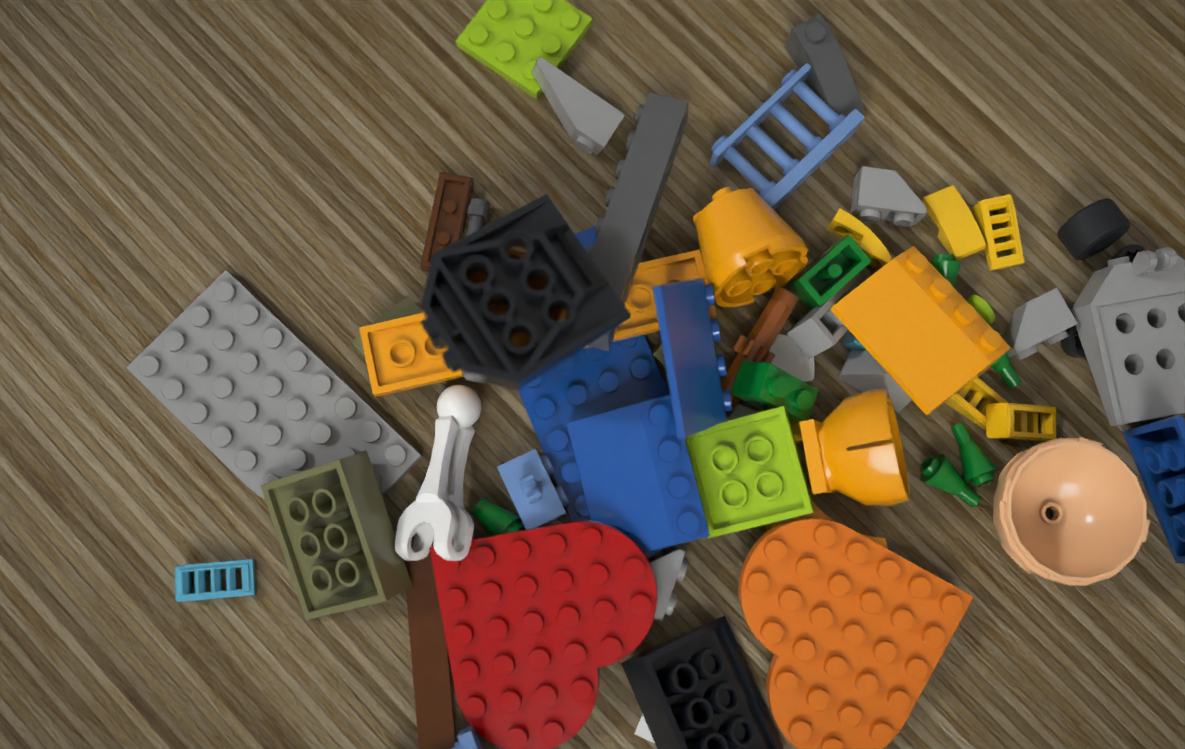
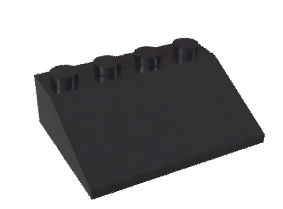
(700, 693)

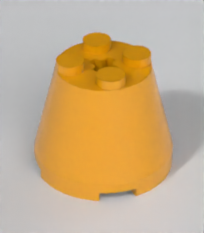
(746, 247)

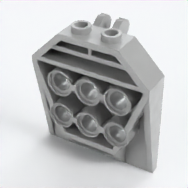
(1129, 295)

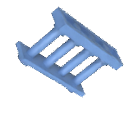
(817, 148)

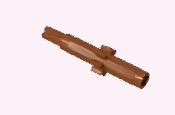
(761, 338)

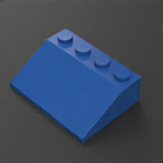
(692, 355)
(1160, 459)
(639, 474)

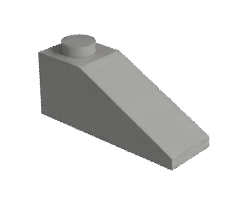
(581, 112)
(819, 326)

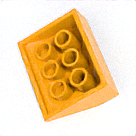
(920, 329)

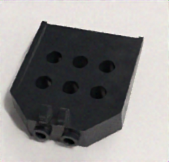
(478, 340)

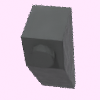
(829, 76)

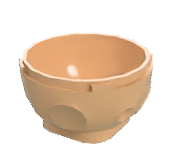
(1094, 506)

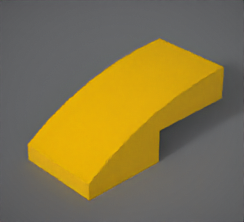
(955, 222)
(846, 224)

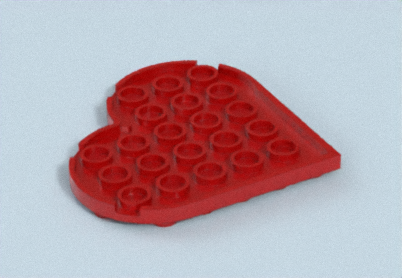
(536, 621)

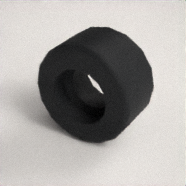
(1093, 229)

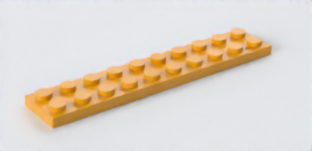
(403, 357)

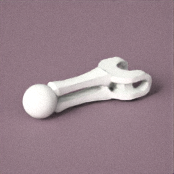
(439, 506)

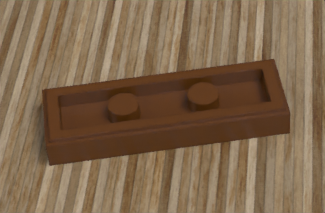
(447, 214)

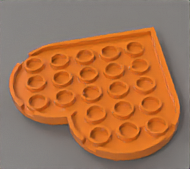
(847, 632)

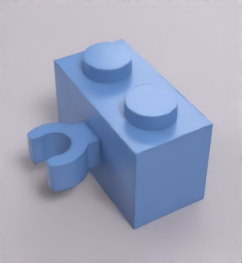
(532, 489)

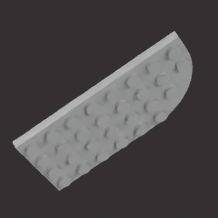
(262, 393)

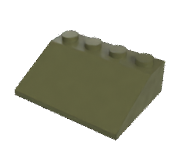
(336, 536)

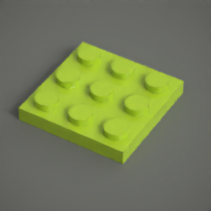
(515, 33)
(749, 472)

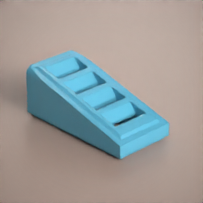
(184, 586)

